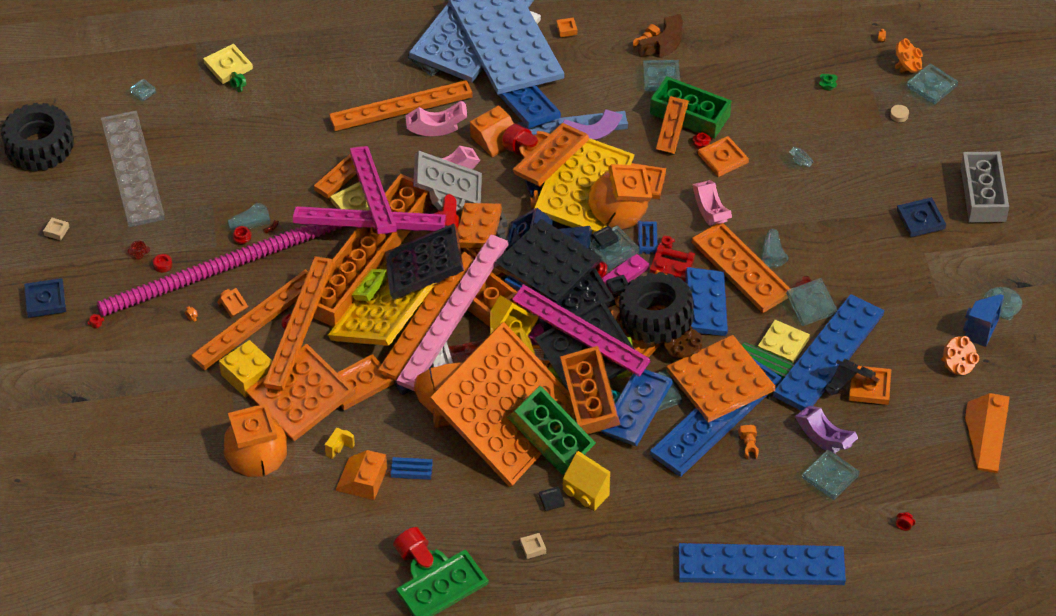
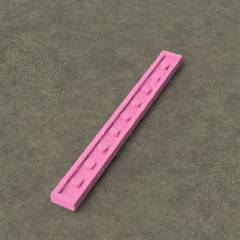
(453, 311)

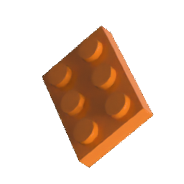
(478, 223)
(364, 379)

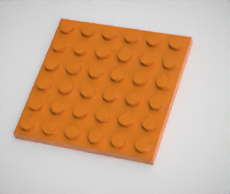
(487, 391)

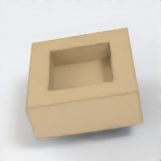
(56, 228)
(533, 545)

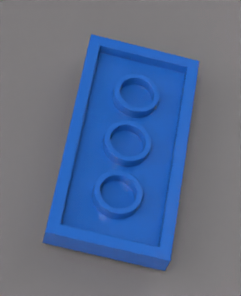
(531, 106)
(708, 300)
(638, 406)

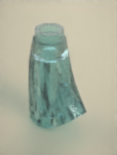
(251, 218)
(772, 251)

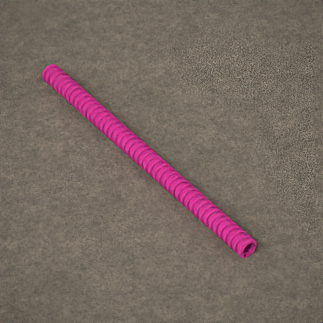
(212, 267)

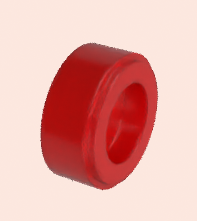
(162, 263)

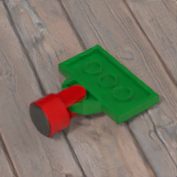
(435, 578)

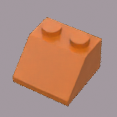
(489, 130)
(363, 474)

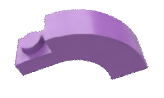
(600, 129)
(823, 432)

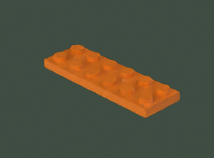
(741, 266)

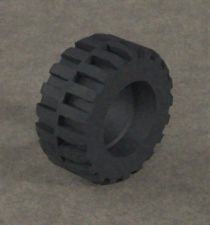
(41, 152)
(656, 324)

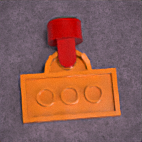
(543, 151)

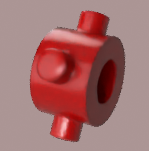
(667, 241)
(95, 321)

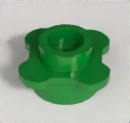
(238, 81)
(828, 81)

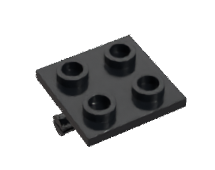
(845, 372)

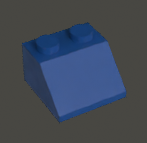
(983, 319)

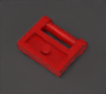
(672, 266)

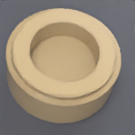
(899, 113)

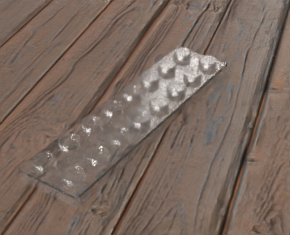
(132, 169)

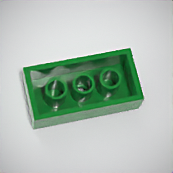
(704, 112)
(550, 429)

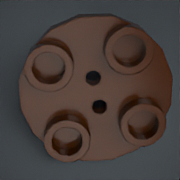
(686, 345)

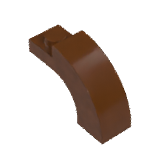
(666, 41)

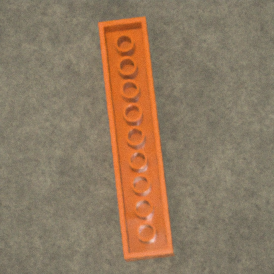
(367, 251)

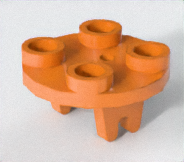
(908, 57)
(960, 355)

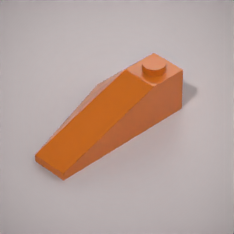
(986, 428)

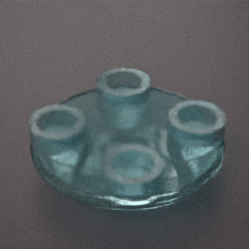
(1011, 302)

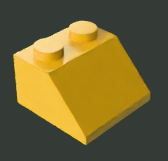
(512, 315)
(587, 481)

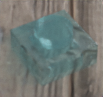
(142, 90)
(801, 157)

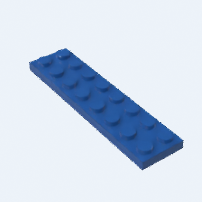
(835, 342)
(696, 436)
(761, 564)

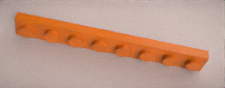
(400, 105)
(250, 322)
(299, 323)
(421, 323)

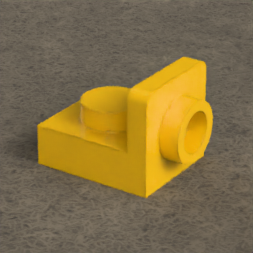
(337, 440)

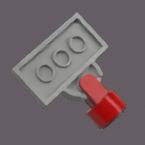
(448, 184)

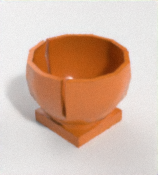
(622, 191)
(425, 388)
(254, 438)

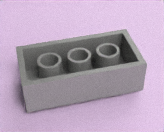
(984, 187)

